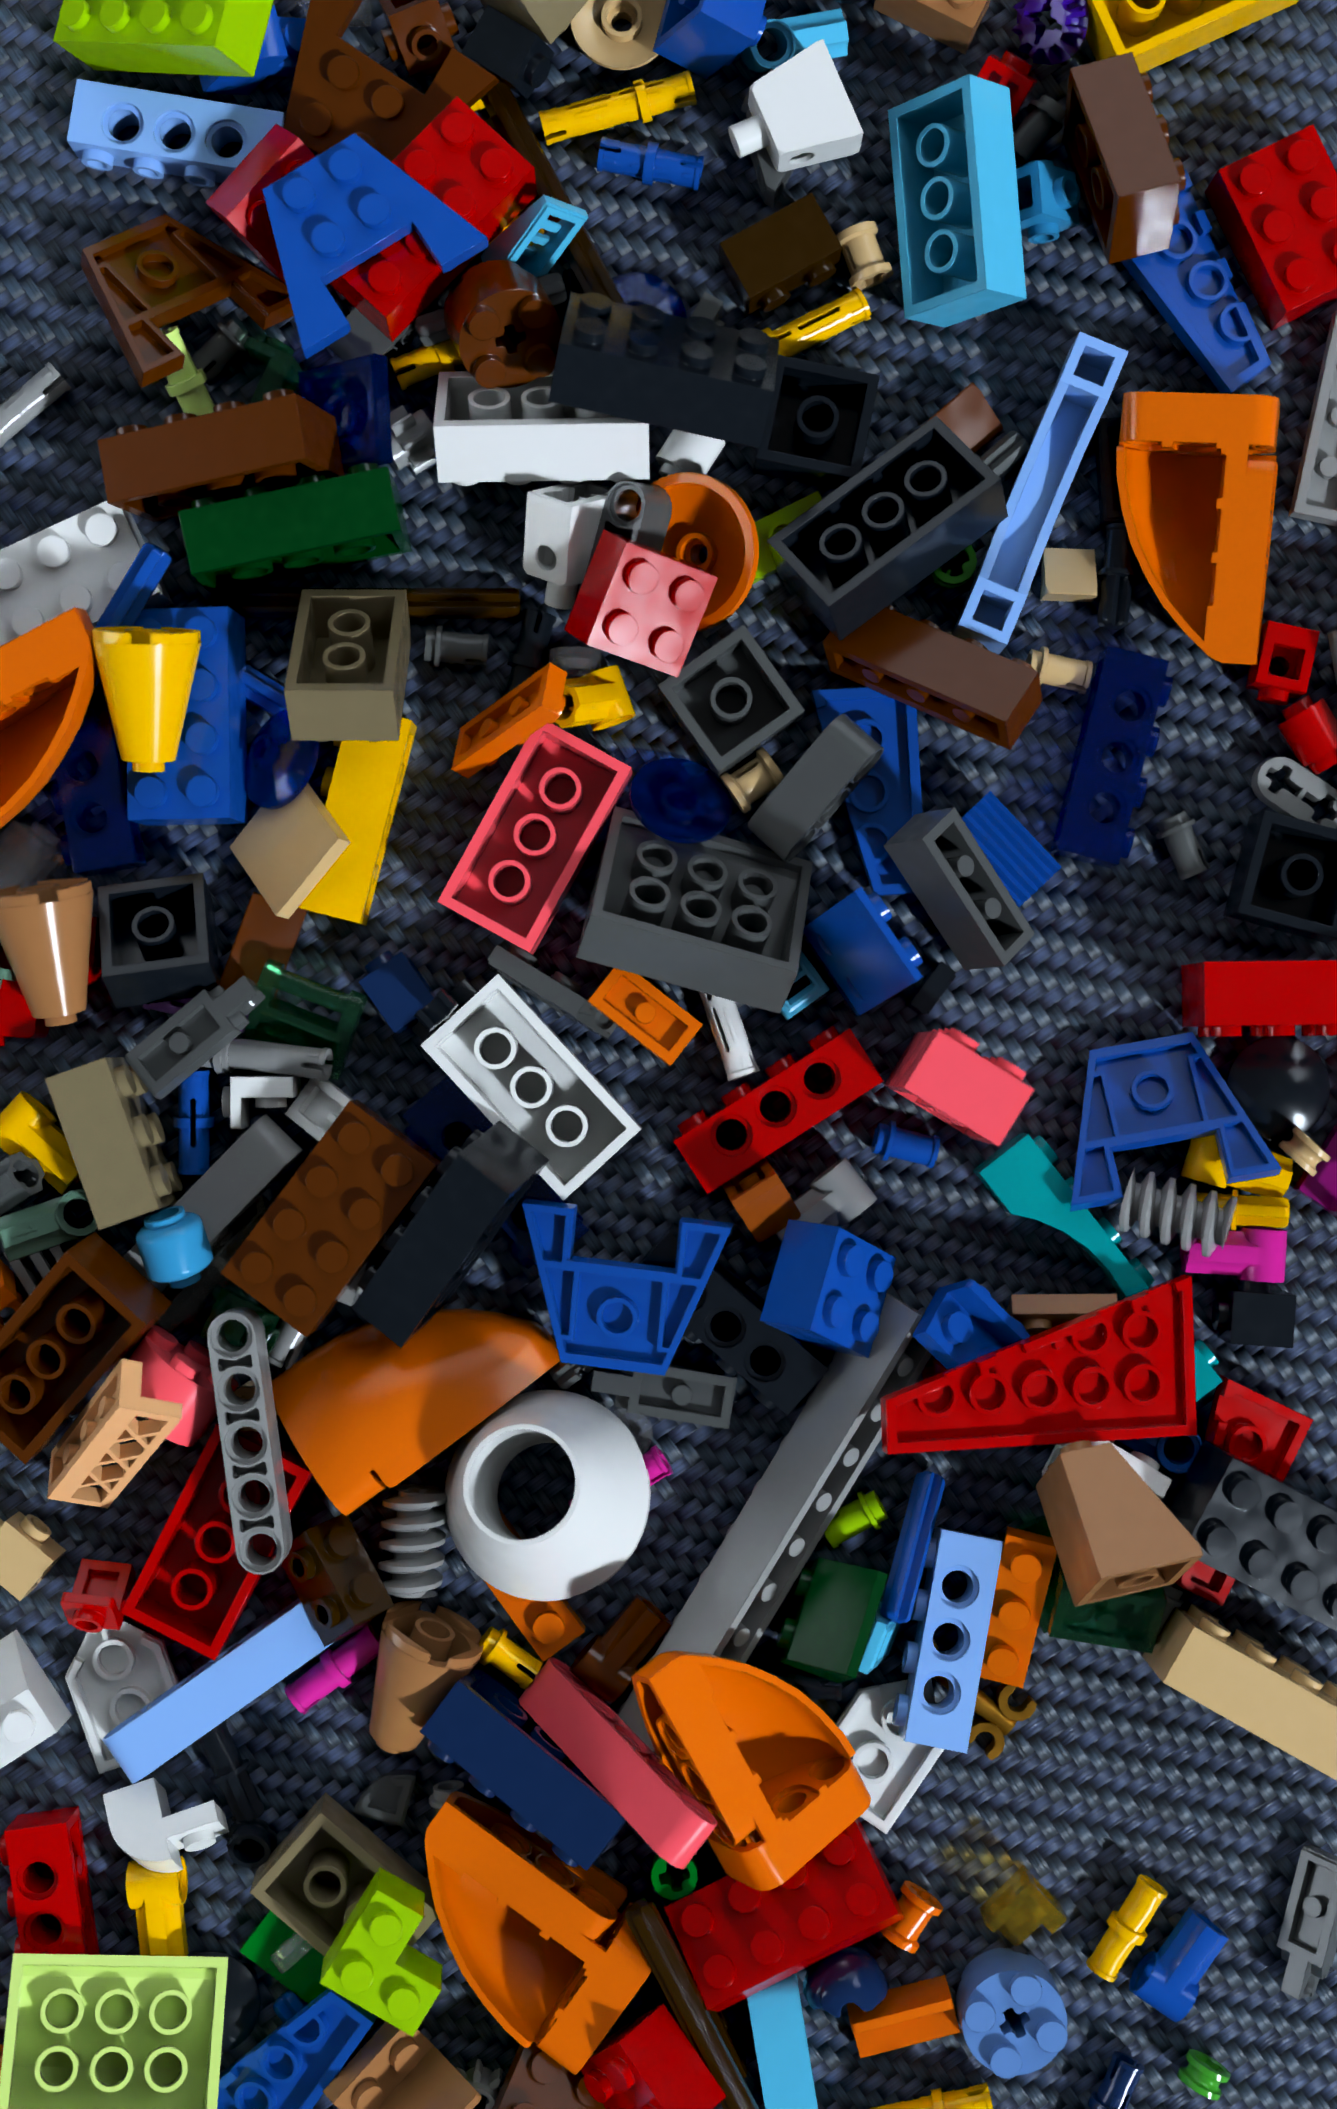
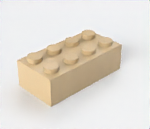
(1249, 1686)

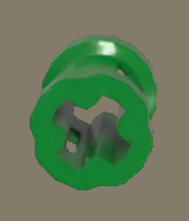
(673, 1886)

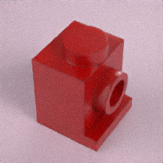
(1295, 650)

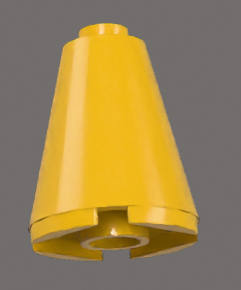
(147, 688)

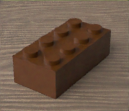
(218, 454)
(331, 1217)
(69, 1341)

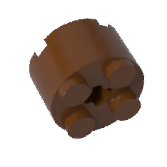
(503, 325)

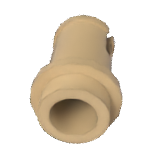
(1061, 670)

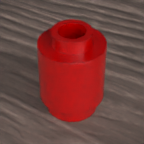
(1311, 733)

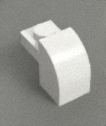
(151, 1834)

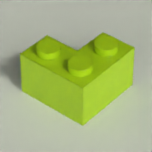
(372, 1957)

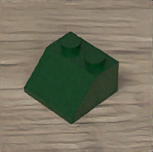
(831, 1619)

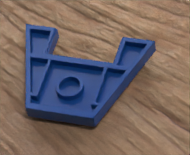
(343, 213)
(1153, 1097)
(619, 1310)

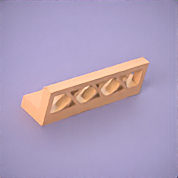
(96, 1438)

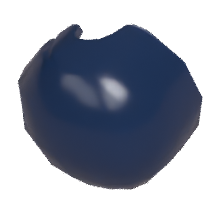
(844, 1979)

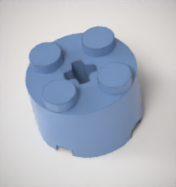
(1018, 2040)

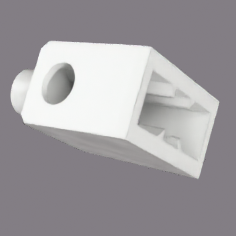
(799, 114)
(560, 537)

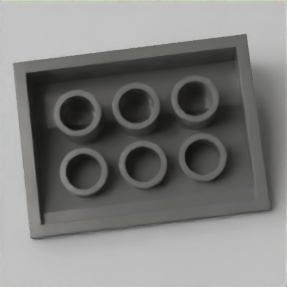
(697, 913)

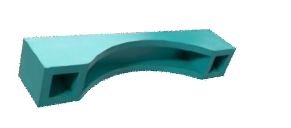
(1031, 1187)

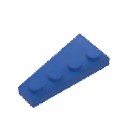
(1199, 302)
(297, 2058)

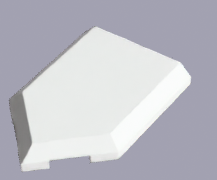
(113, 1680)
(882, 1758)

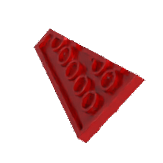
(1090, 1379)

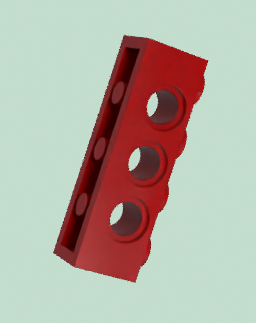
(852, 1077)
(57, 1841)

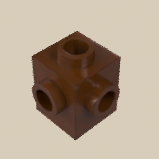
(418, 33)

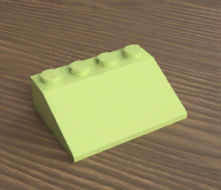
(113, 2032)

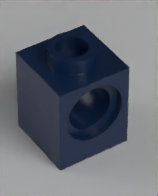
(396, 989)

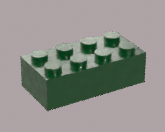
(295, 528)

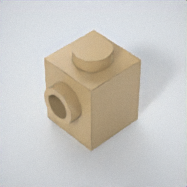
(26, 1553)

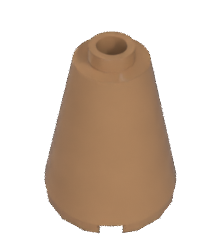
(48, 945)
(416, 1669)

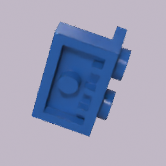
(966, 1324)

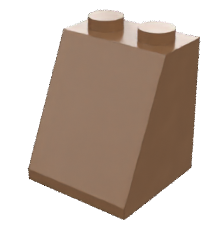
(1110, 1526)

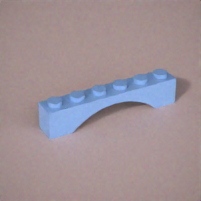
(1039, 492)

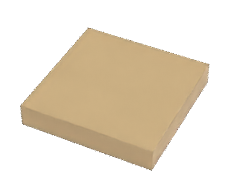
(289, 850)

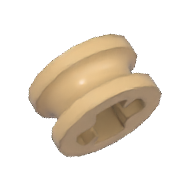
(1304, 1151)

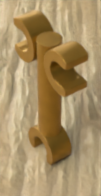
(995, 1717)

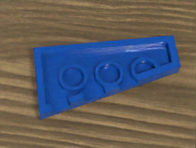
(890, 789)

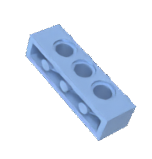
(105, 109)
(950, 1721)

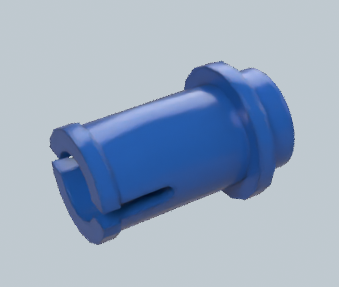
(905, 1144)

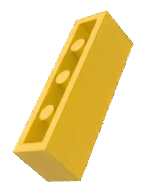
(363, 802)

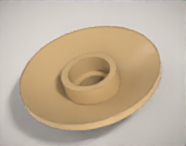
(618, 49)

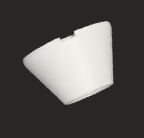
(605, 1512)

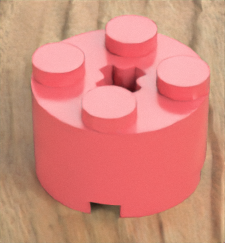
(179, 1376)

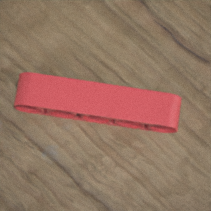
(618, 1763)

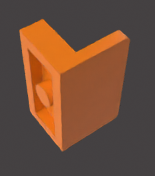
(645, 1014)
(905, 2017)

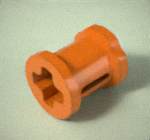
(918, 1909)

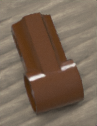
(613, 1658)

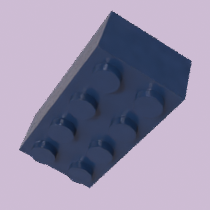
(520, 1764)

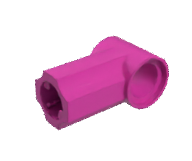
(1248, 1253)

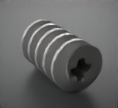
(1176, 1213)
(414, 1541)

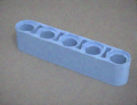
(214, 1692)

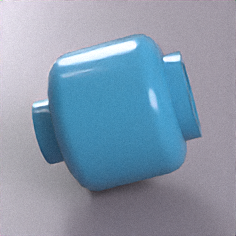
(174, 1246)

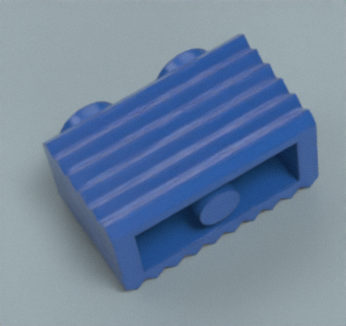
(1010, 848)

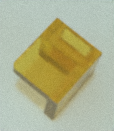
(1021, 1908)

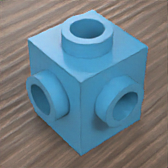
(1046, 200)

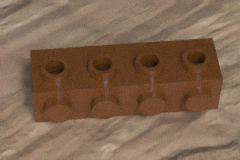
(939, 674)

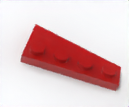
(1260, 1434)

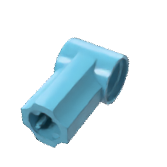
(797, 34)

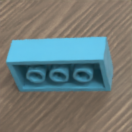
(957, 202)

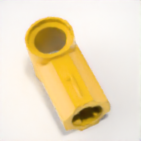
(596, 700)
(31, 1129)
(1205, 1166)
(159, 1909)

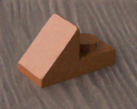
(761, 1200)

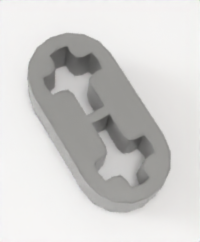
(1303, 782)

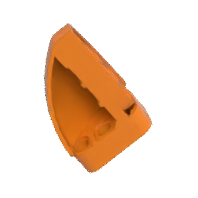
(531, 1930)

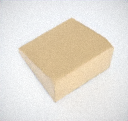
(1068, 575)

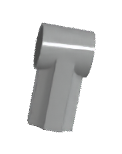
(834, 1197)

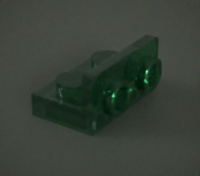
(1118, 1622)

